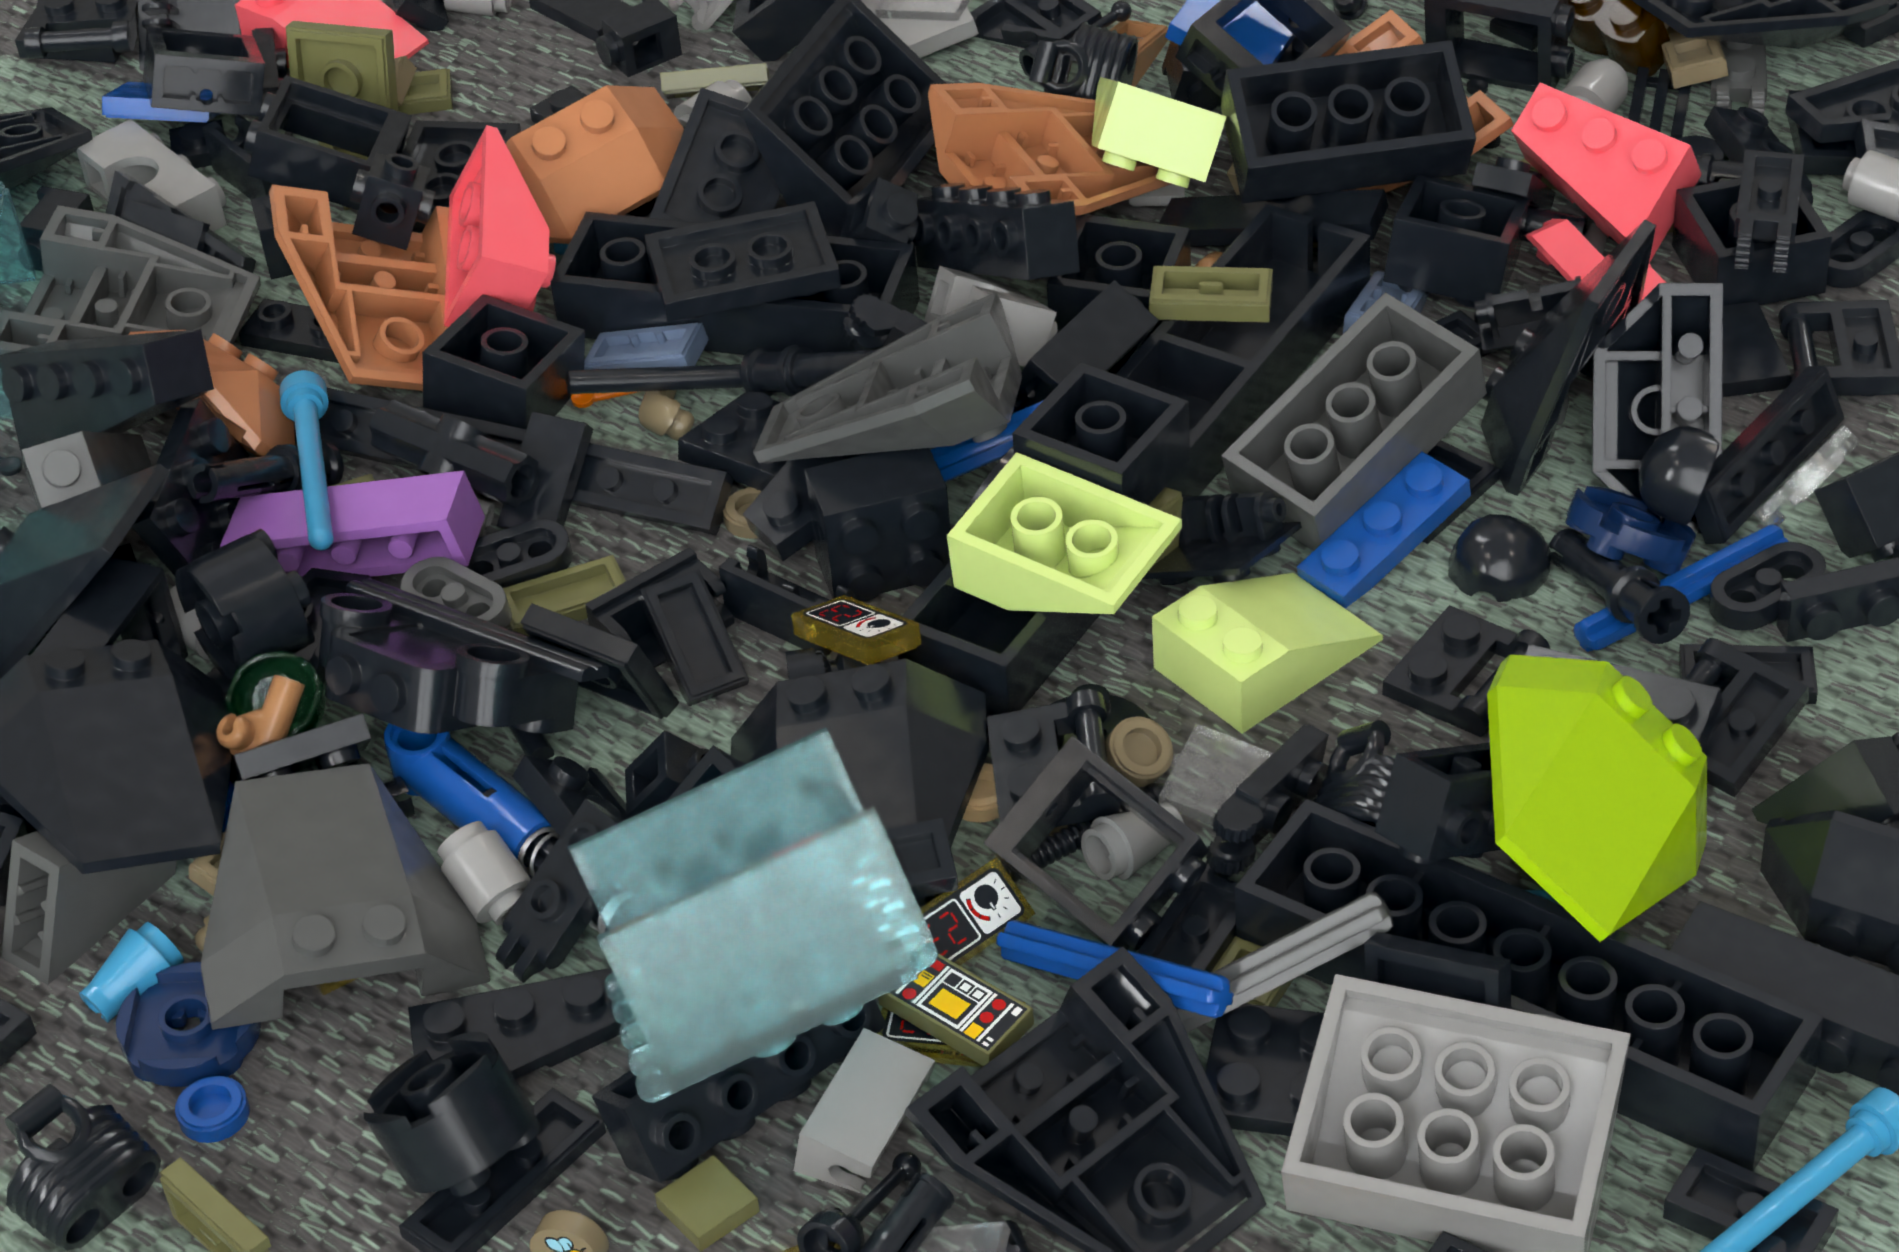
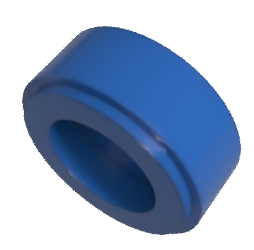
(212, 1109)

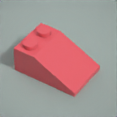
(357, 13)
(494, 233)

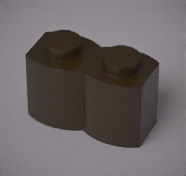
(1621, 32)

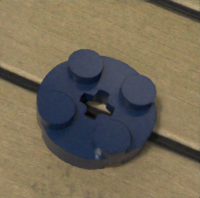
(1623, 525)
(176, 1056)

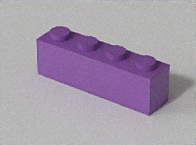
(375, 524)

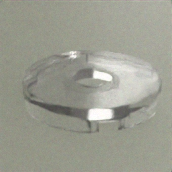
(1808, 476)

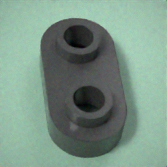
(458, 588)

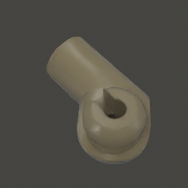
(663, 414)

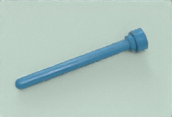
(305, 402)
(1869, 1131)

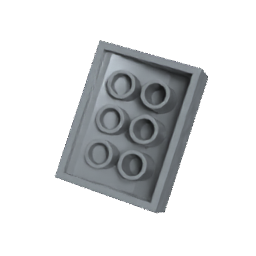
(1455, 1120)

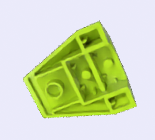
(1593, 788)

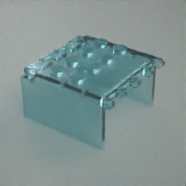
(749, 915)

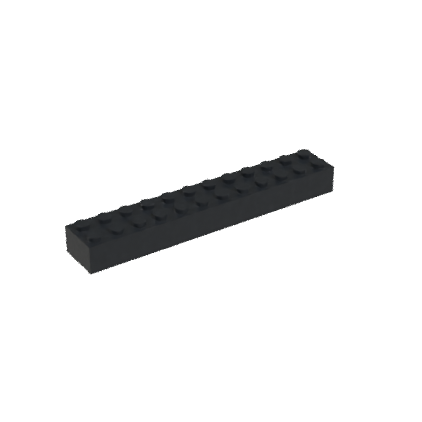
(1229, 379)

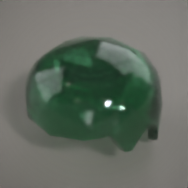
(254, 678)

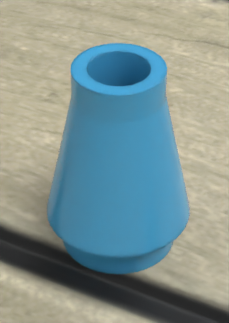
(129, 966)

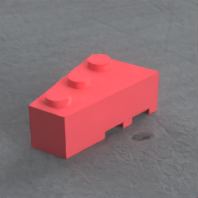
(1605, 162)

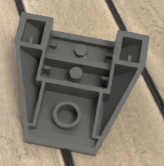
(124, 279)
(916, 393)
(327, 888)

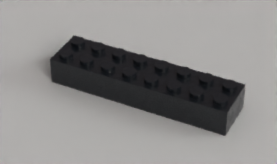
(1704, 1049)

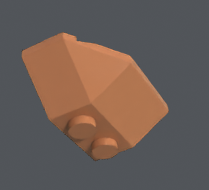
(597, 156)
(244, 397)

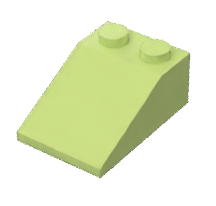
(1155, 131)
(1055, 542)
(1255, 644)

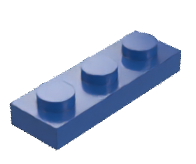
(1385, 529)

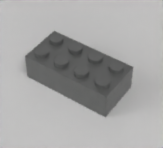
(1357, 417)

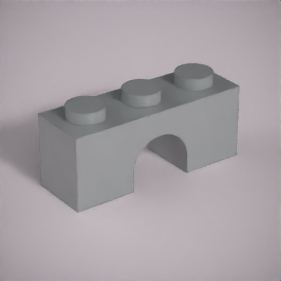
(153, 164)
(1028, 320)

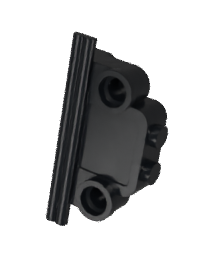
(443, 667)

